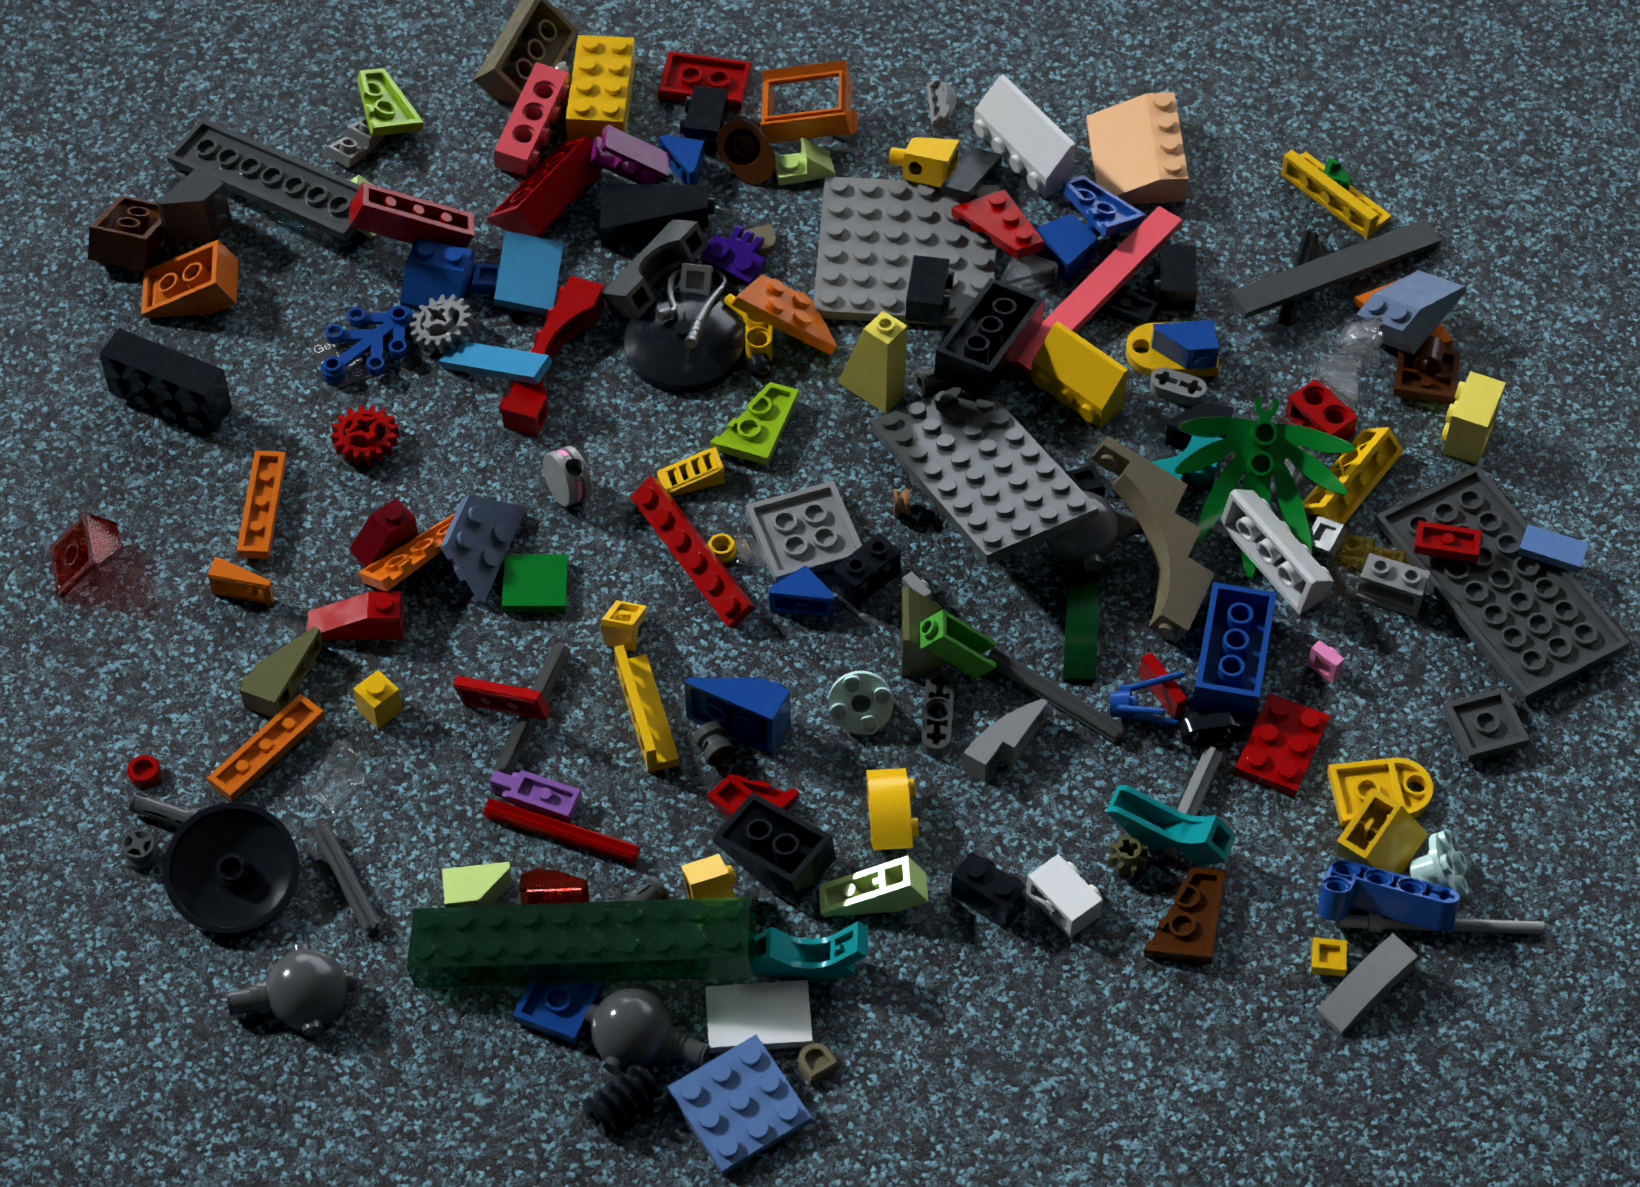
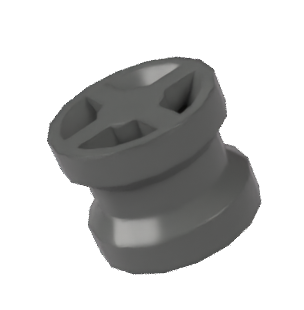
(141, 842)

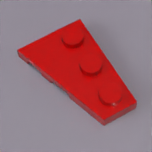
(1002, 221)

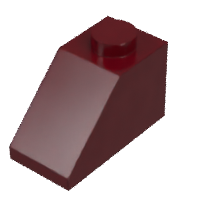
(384, 532)

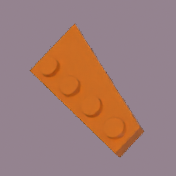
(406, 559)

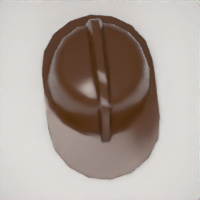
(746, 151)

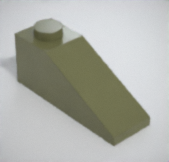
(280, 675)

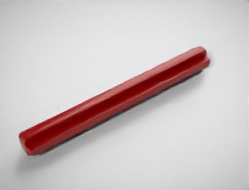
(562, 831)

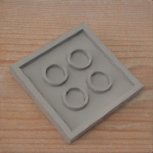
(803, 530)

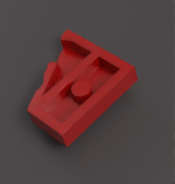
(735, 790)

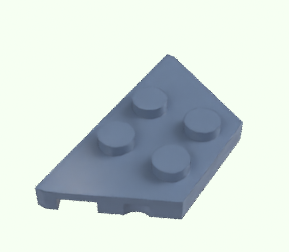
(480, 540)

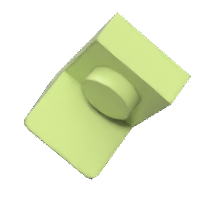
(808, 165)

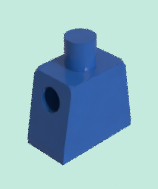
(1069, 245)

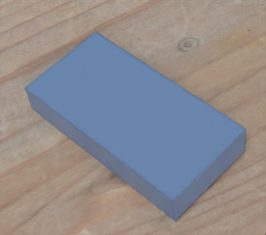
(1553, 548)

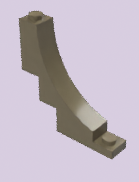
(1153, 499)

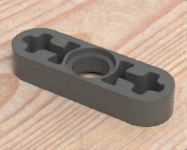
(930, 723)

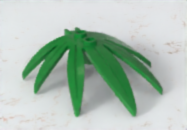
(1261, 454)

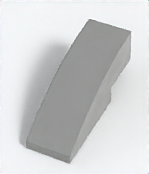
(1004, 739)
(1368, 984)

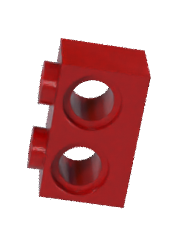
(1320, 410)

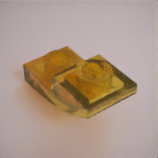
(1355, 550)

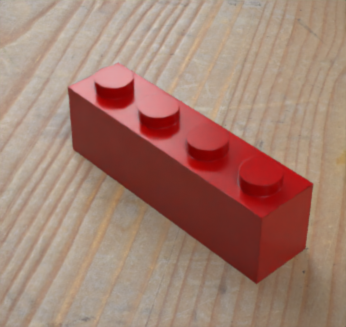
(409, 217)

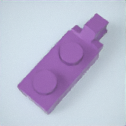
(537, 794)

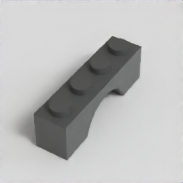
(676, 244)

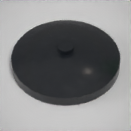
(659, 351)
(231, 869)

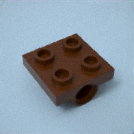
(1428, 373)

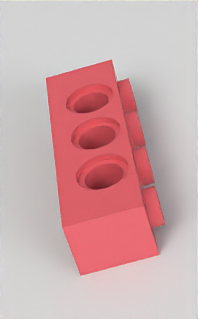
(542, 83)

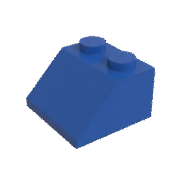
(435, 271)

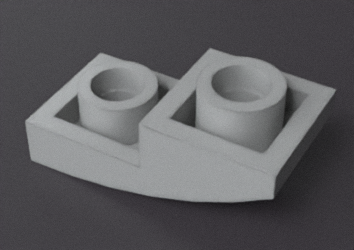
(354, 145)

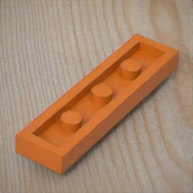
(261, 504)
(266, 747)

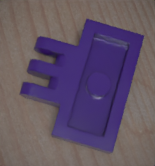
(736, 255)

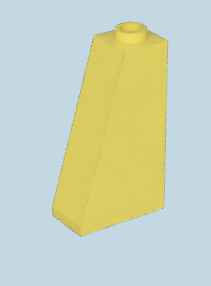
(878, 363)

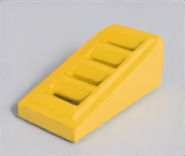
(700, 462)

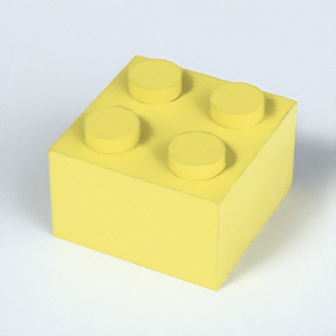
(1472, 417)

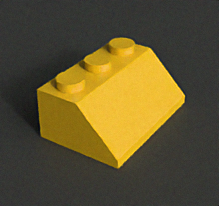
(1080, 375)

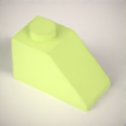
(476, 884)

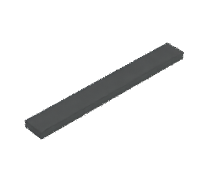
(1334, 268)

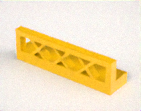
(1348, 206)
(1357, 472)
(646, 711)

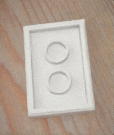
(770, 1010)

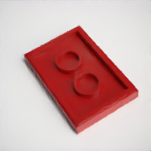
(686, 70)

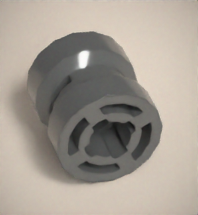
(713, 740)

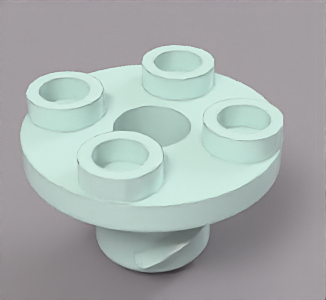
(860, 702)
(1441, 864)

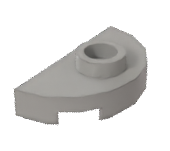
(941, 102)

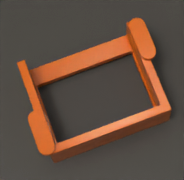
(810, 123)

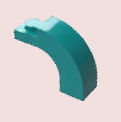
(813, 960)

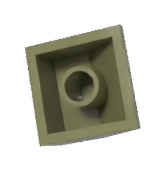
(914, 610)

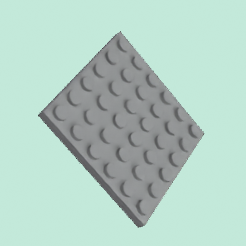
(870, 243)

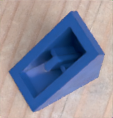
(685, 158)
(801, 594)

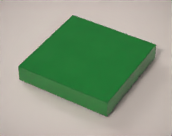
(535, 583)

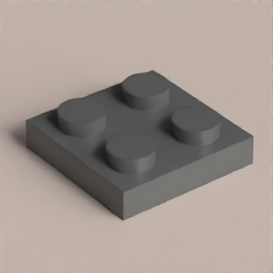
(1485, 724)

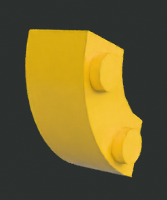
(890, 809)
(709, 878)

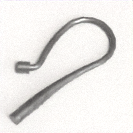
(698, 322)

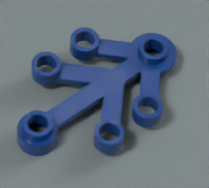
(394, 320)

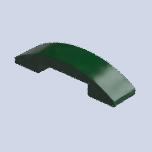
(1081, 628)

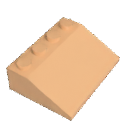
(1140, 150)

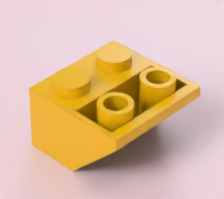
(1381, 835)

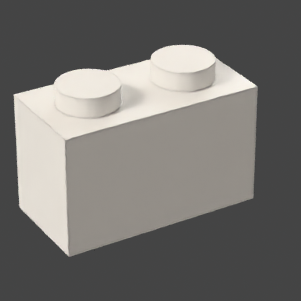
(1064, 895)

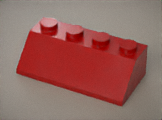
(548, 190)

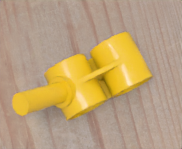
(758, 333)

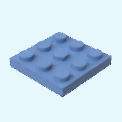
(739, 1104)

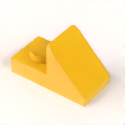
(622, 624)

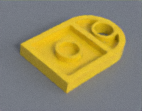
(1148, 362)
(1389, 776)

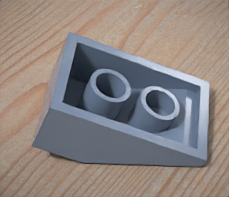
(1412, 308)

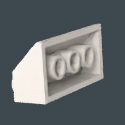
(1025, 137)
(1275, 550)

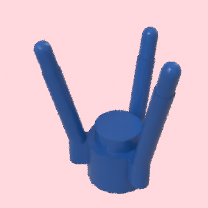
(1127, 706)

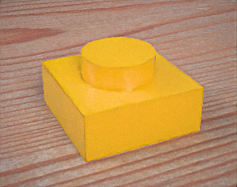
(1328, 957)

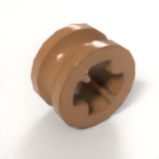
(901, 502)

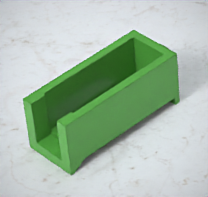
(956, 643)

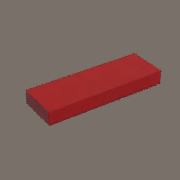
(502, 697)

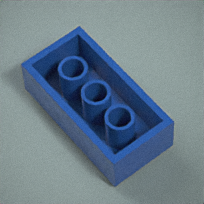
(1234, 650)

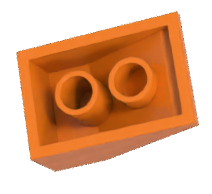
(191, 283)

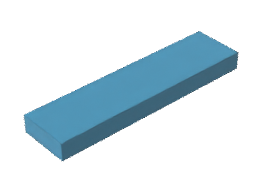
(496, 362)

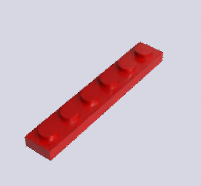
(692, 552)

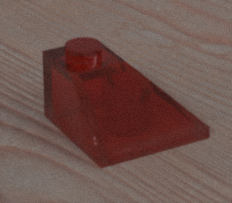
(82, 551)
(551, 887)

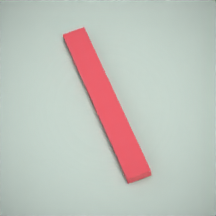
(1105, 279)

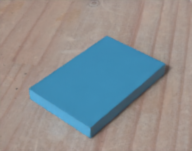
(528, 273)

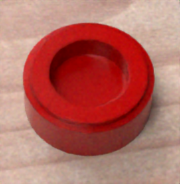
(144, 771)

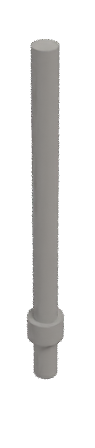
(1375, 923)

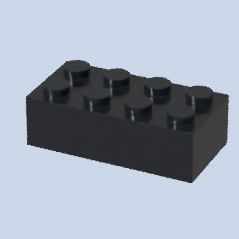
(989, 337)
(166, 381)

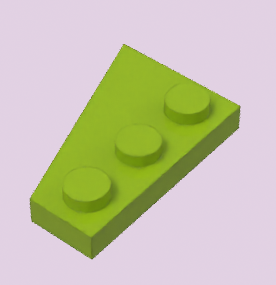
(386, 105)
(760, 426)

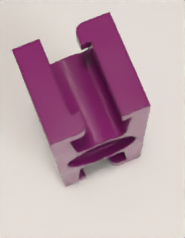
(630, 157)

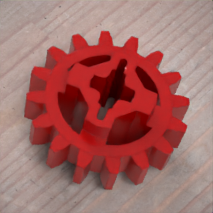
(364, 435)

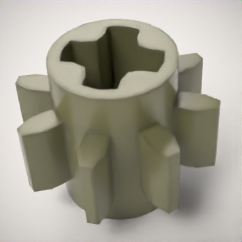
(1127, 856)

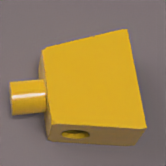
(927, 160)

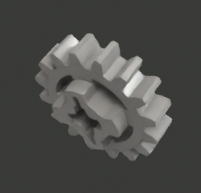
(442, 324)

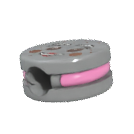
(567, 476)

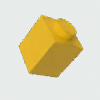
(378, 699)

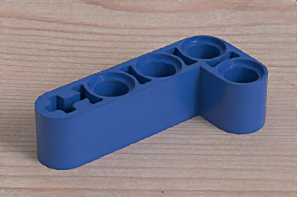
(1386, 894)

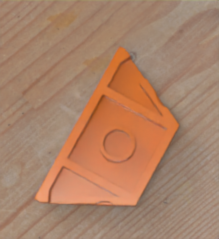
(787, 311)

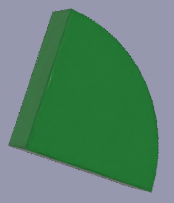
(1337, 173)

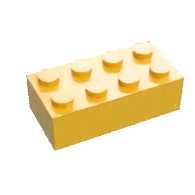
(600, 85)

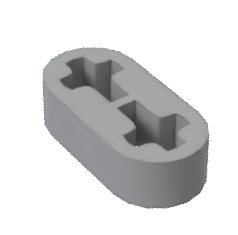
(1177, 387)

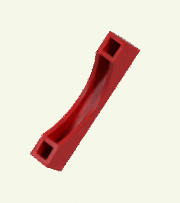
(575, 311)

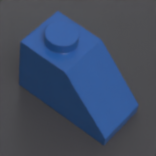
(1187, 343)

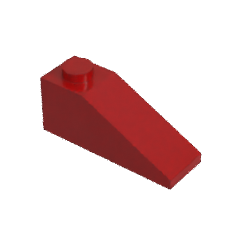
(361, 617)

